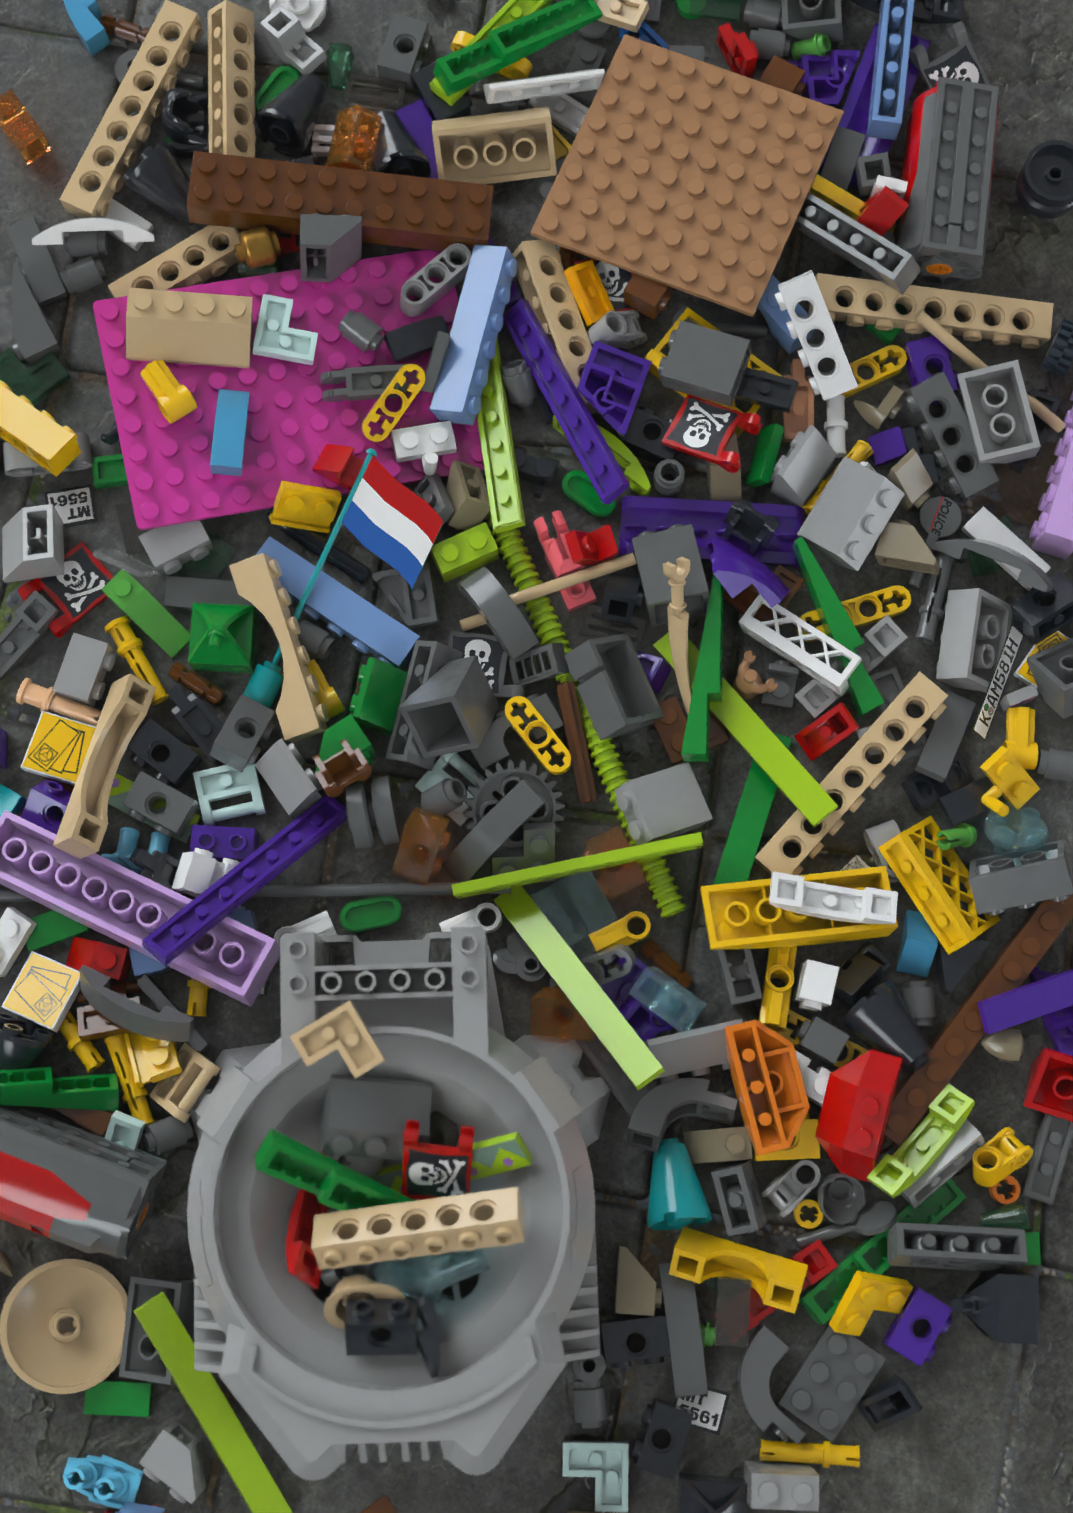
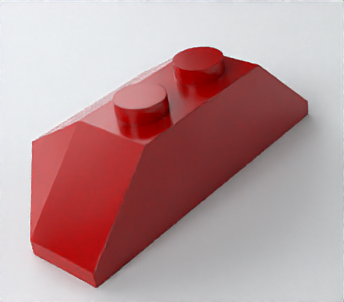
(858, 1112)

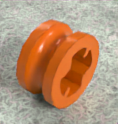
(1000, 1198)

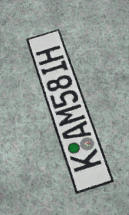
(998, 682)

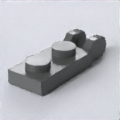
(361, 383)

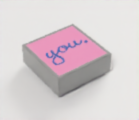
(1019, 697)

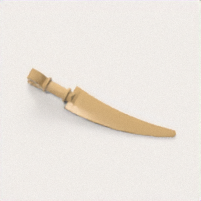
(678, 625)

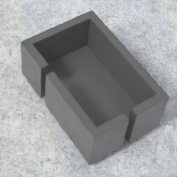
(613, 686)

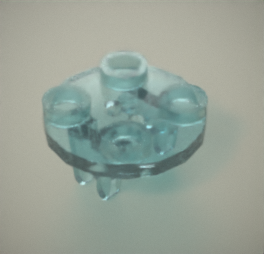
(1017, 831)

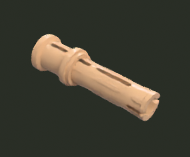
(49, 701)

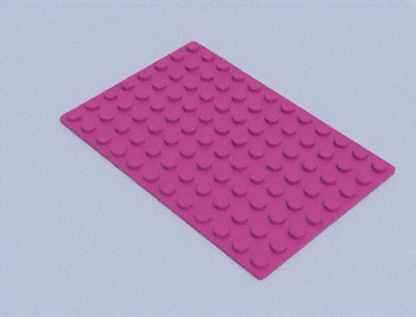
(286, 410)

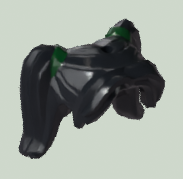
(184, 121)

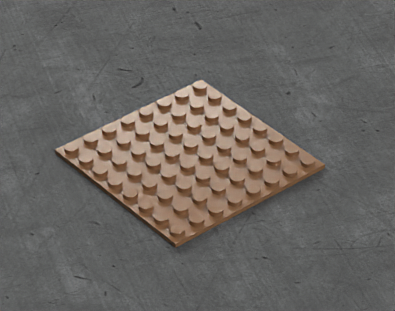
(688, 174)

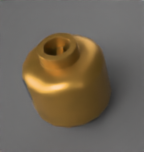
(257, 247)

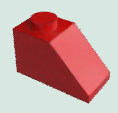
(102, 957)

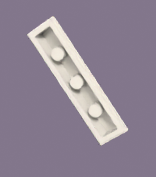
(543, 86)

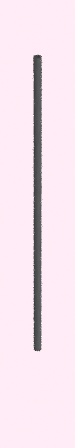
(323, 890)

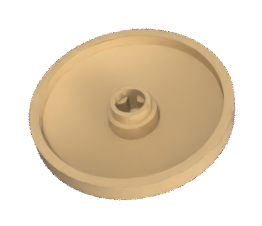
(64, 1326)

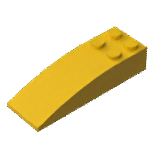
(742, 918)

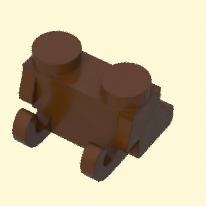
(342, 769)

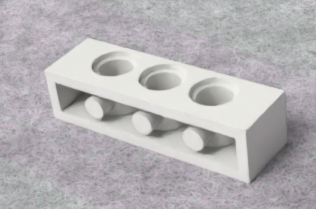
(841, 377)

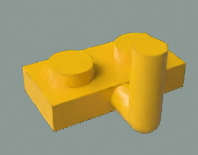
(1008, 780)

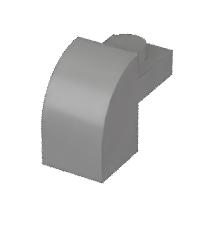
(290, 41)

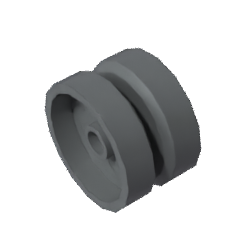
(367, 813)

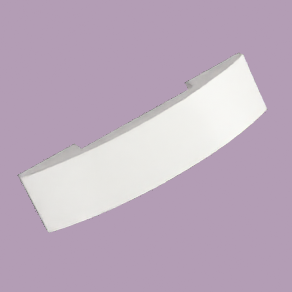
(55, 235)
(831, 901)

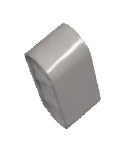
(431, 292)
(19, 465)

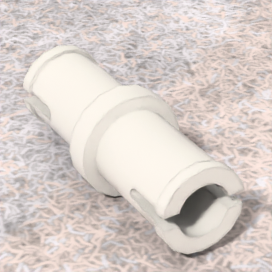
(836, 425)

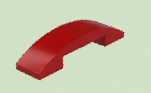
(299, 1253)
(819, 1265)

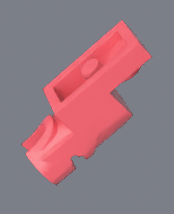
(560, 561)

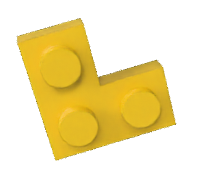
(866, 1294)

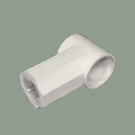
(472, 919)
(319, 924)

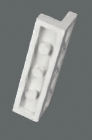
(792, 653)

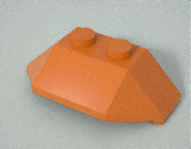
(766, 1084)

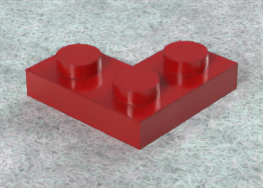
(737, 50)

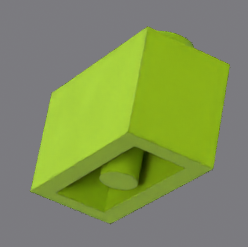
(465, 552)

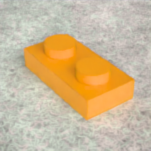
(588, 291)

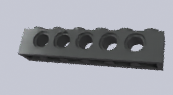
(857, 244)

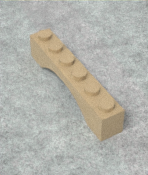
(298, 706)
(87, 809)

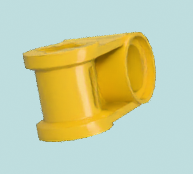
(1004, 1153)

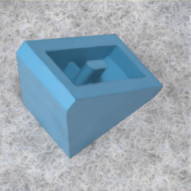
(916, 945)

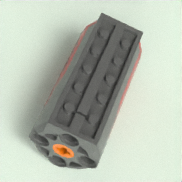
(949, 180)
(74, 1183)

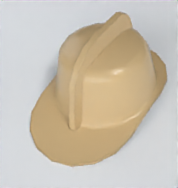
(354, 1287)

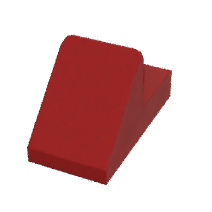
(882, 211)
(339, 465)
(592, 547)
(827, 732)

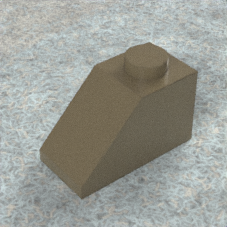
(911, 479)
(723, 484)
(467, 495)
(904, 548)
(718, 1145)
(635, 1287)

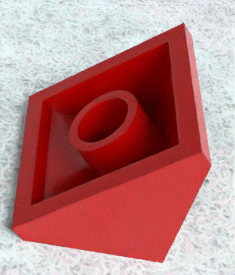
(1051, 1084)

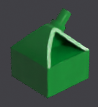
(223, 638)

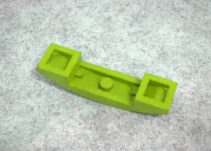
(633, 470)
(924, 1144)

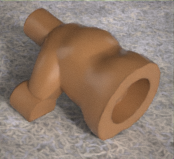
(748, 681)

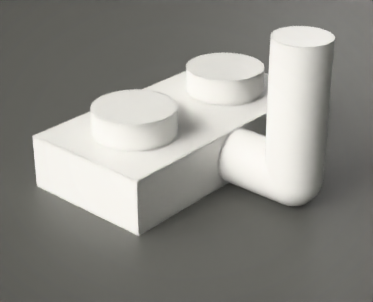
(424, 443)
(14, 933)

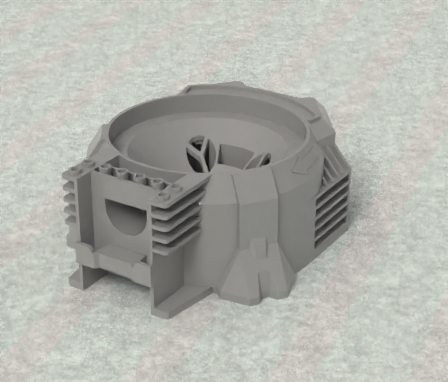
(527, 1309)

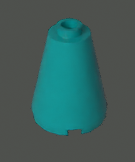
(675, 1190)

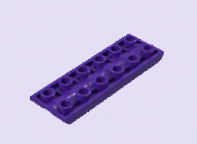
(858, 99)
(707, 518)

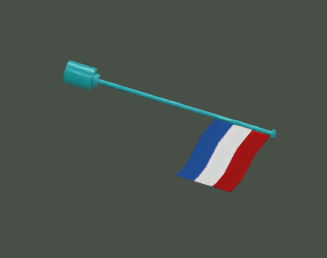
(388, 523)

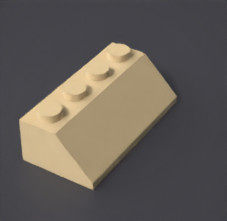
(495, 147)
(188, 327)

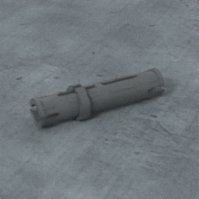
(934, 600)

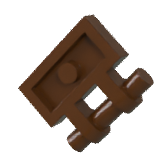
(95, 1025)

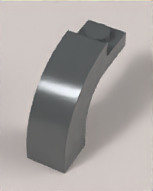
(498, 611)
(674, 1101)
(753, 1382)

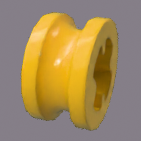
(806, 1223)

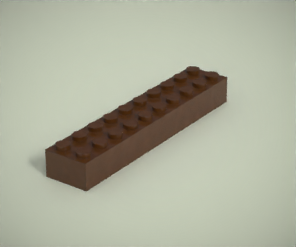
(392, 206)

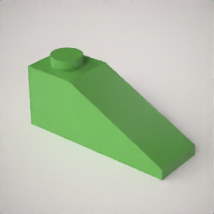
(147, 613)

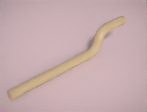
(975, 363)
(556, 585)

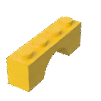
(705, 1256)

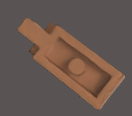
(802, 410)

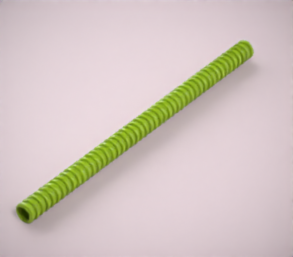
(601, 750)

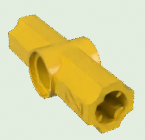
(776, 1000)

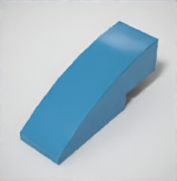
(84, 20)
(229, 432)

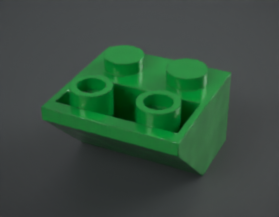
(378, 696)
(347, 729)

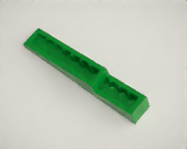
(513, 42)
(837, 627)
(707, 680)
(747, 824)
(38, 1089)
(316, 1173)
(872, 1255)

